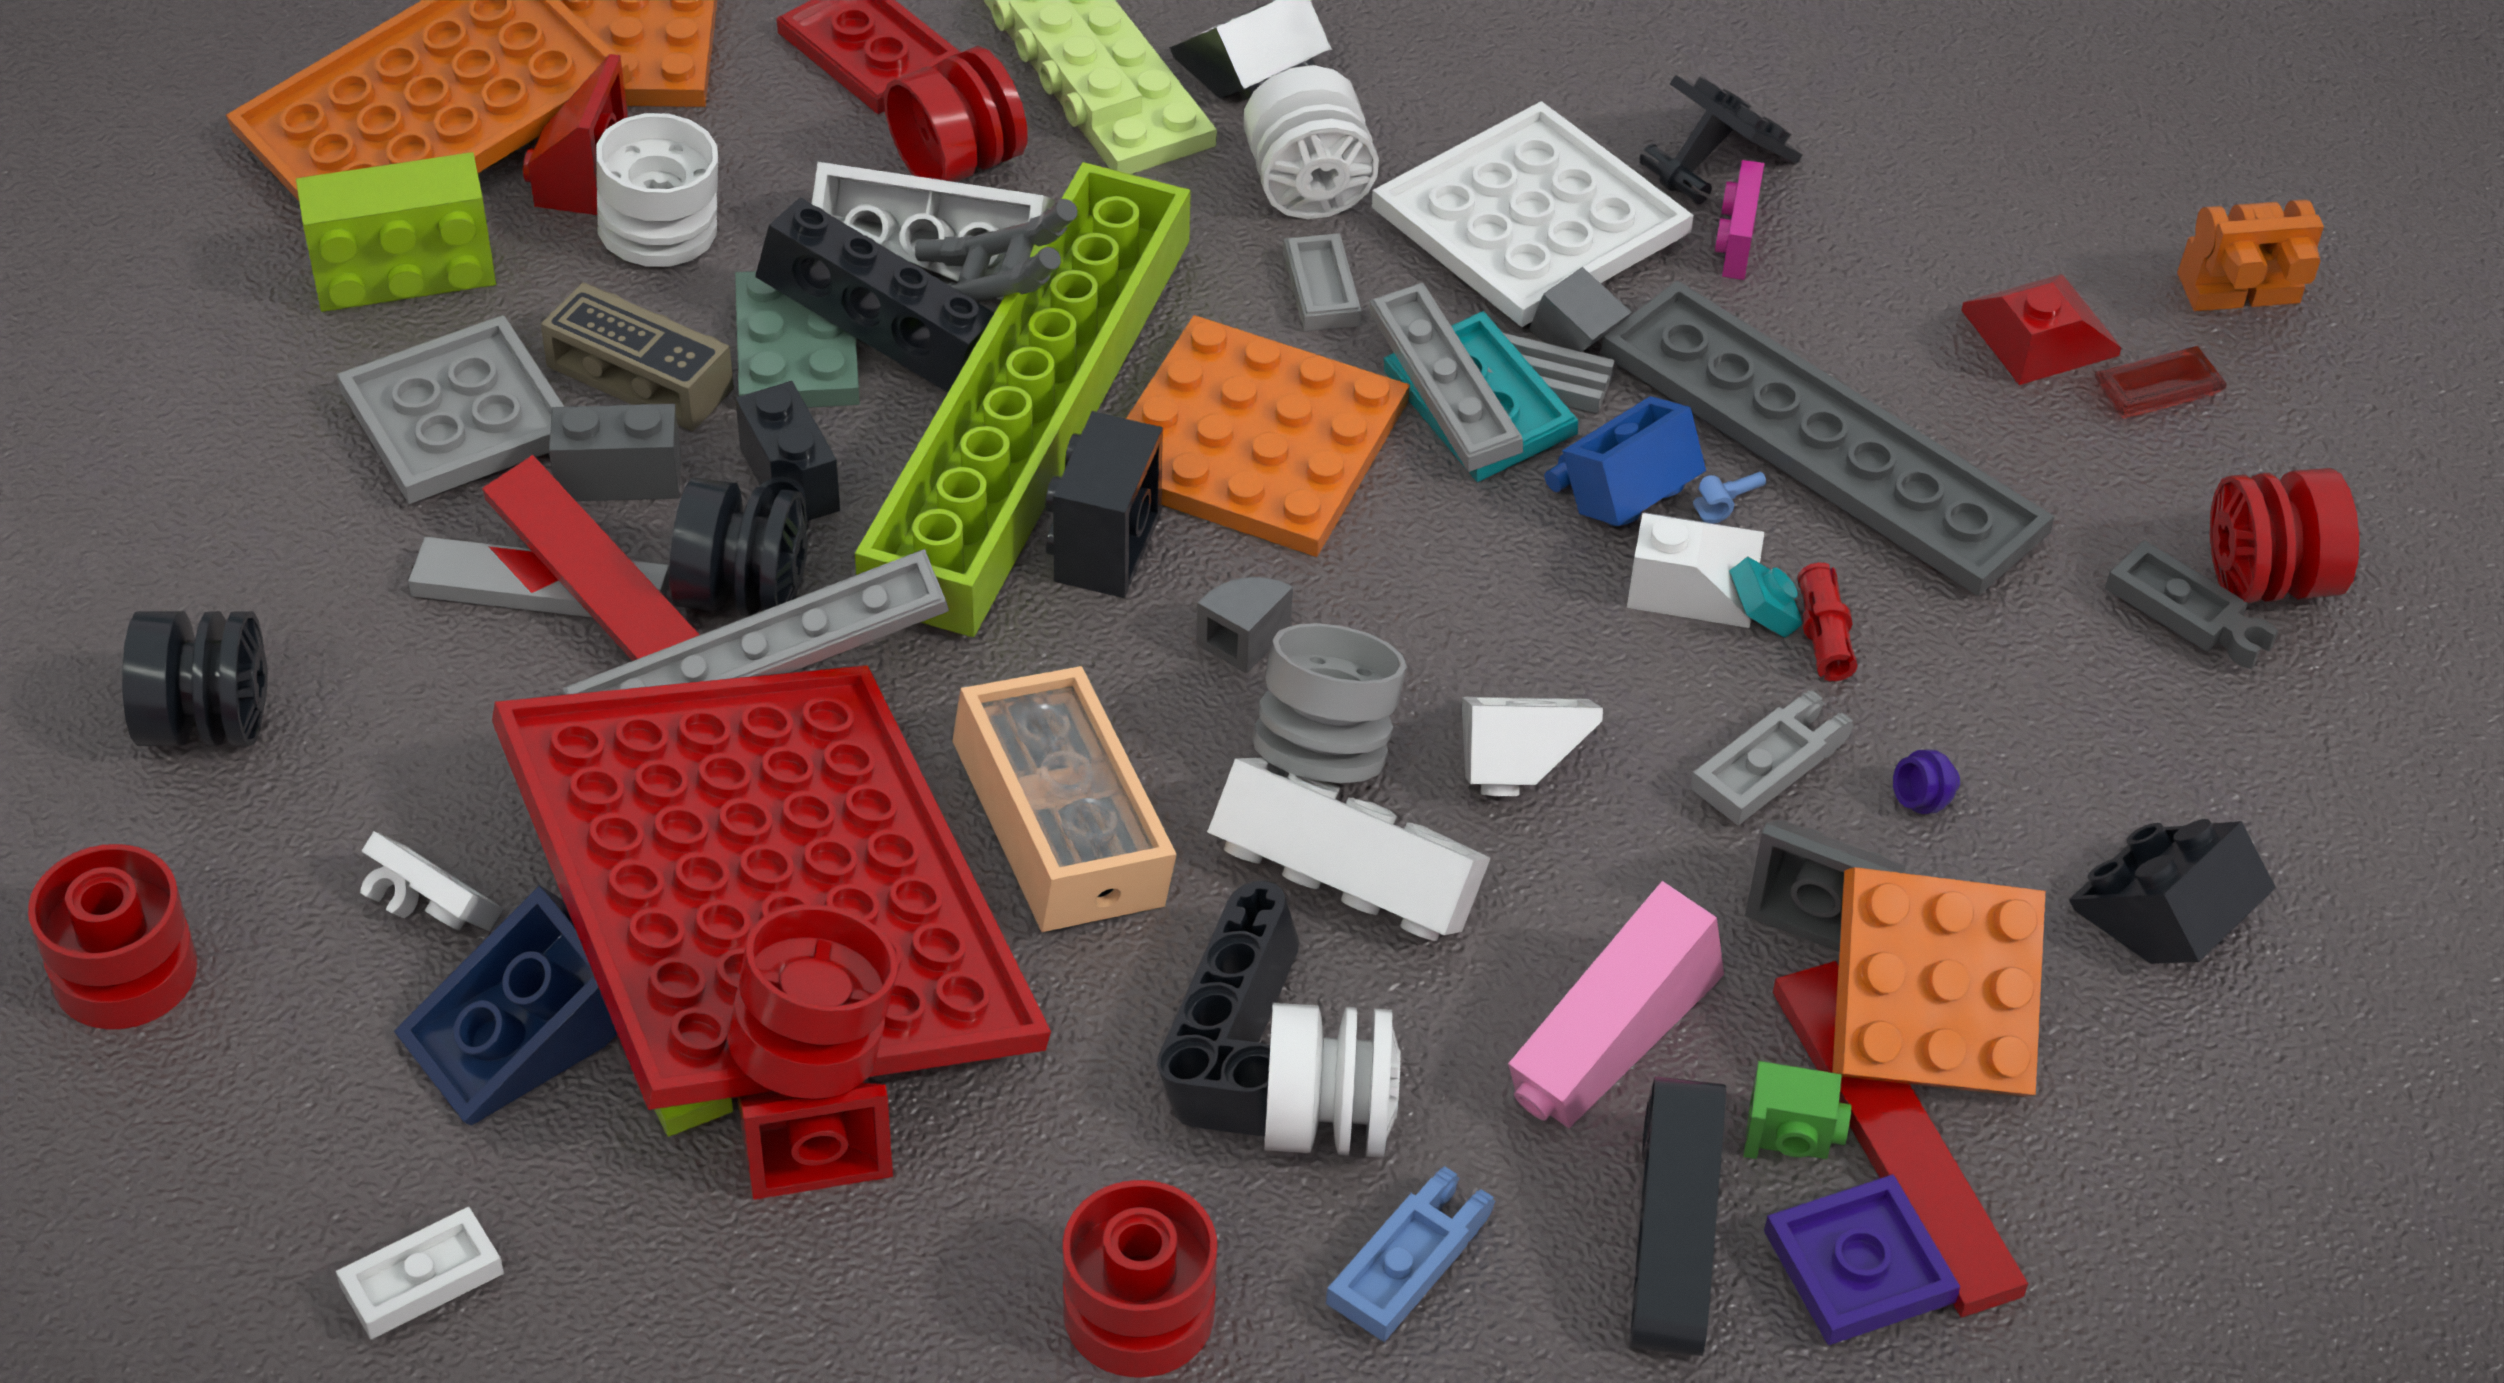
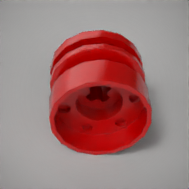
(956, 116)
(2284, 535)

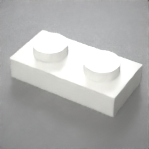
(419, 1272)

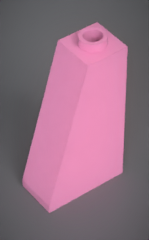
(1619, 1007)

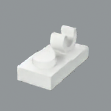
(412, 873)

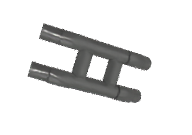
(1018, 270)

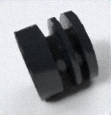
(724, 547)
(183, 678)

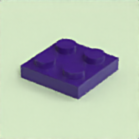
(1861, 1259)

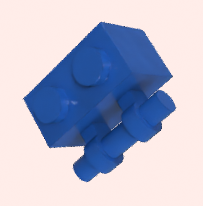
(1631, 461)

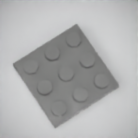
(453, 408)

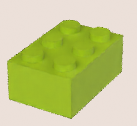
(396, 231)

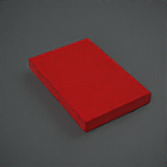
(864, 43)

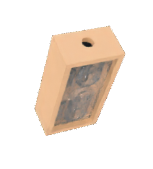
(1063, 798)

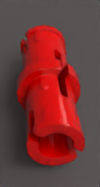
(1827, 622)

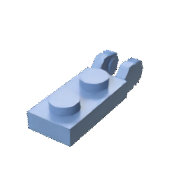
(1407, 1256)

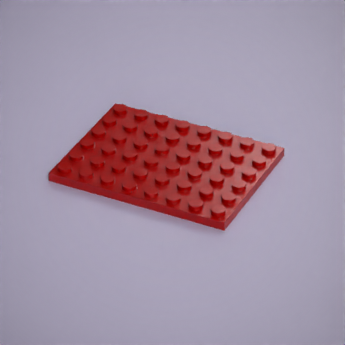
(734, 797)

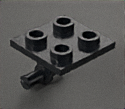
(1722, 115)

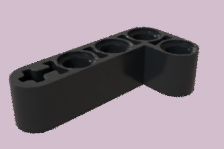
(1213, 1051)
(1677, 1215)

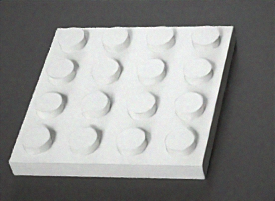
(1530, 209)

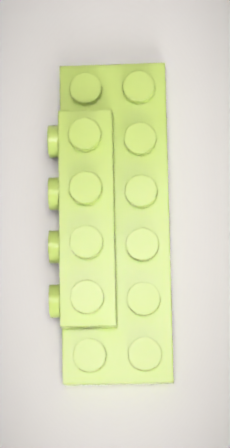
(1107, 80)

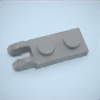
(1769, 758)

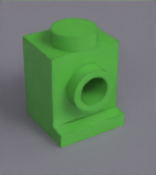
(1795, 1112)

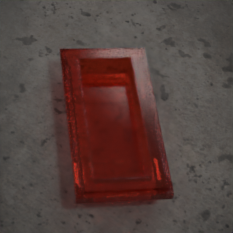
(2160, 382)

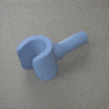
(1717, 497)

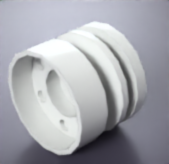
(1310, 142)
(657, 189)
(1330, 1080)

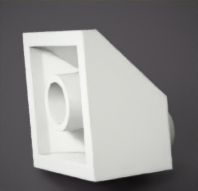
(1686, 566)
(1521, 738)

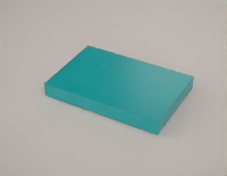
(1521, 391)

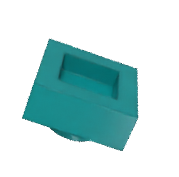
(1767, 596)

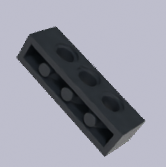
(871, 293)

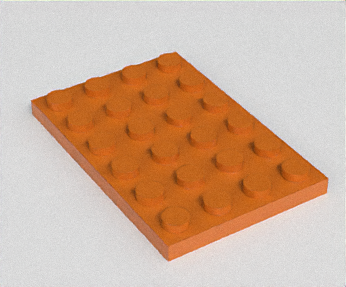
(425, 88)

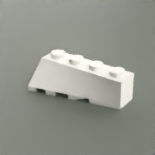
(906, 207)
(1348, 847)

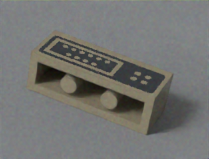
(637, 354)

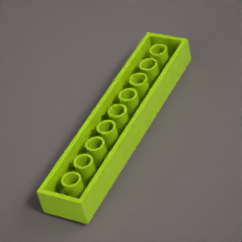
(1026, 390)

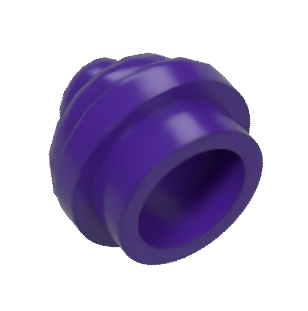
(1925, 781)

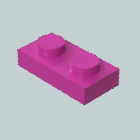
(1736, 234)

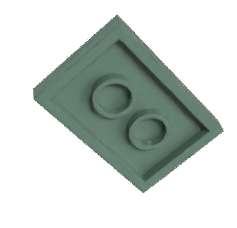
(791, 343)

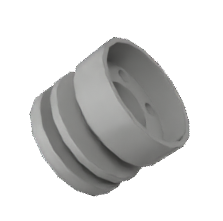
(1328, 702)

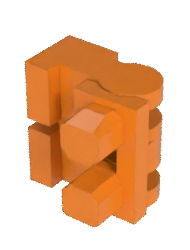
(2251, 255)

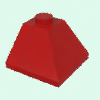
(565, 156)
(2041, 329)
(815, 1142)

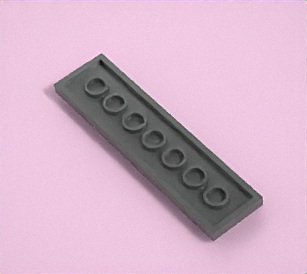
(1829, 437)

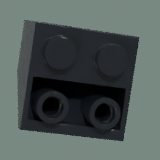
(2176, 889)

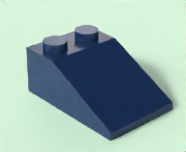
(510, 1012)

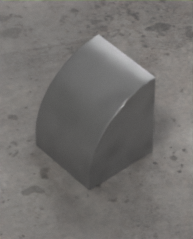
(1577, 312)
(1243, 618)

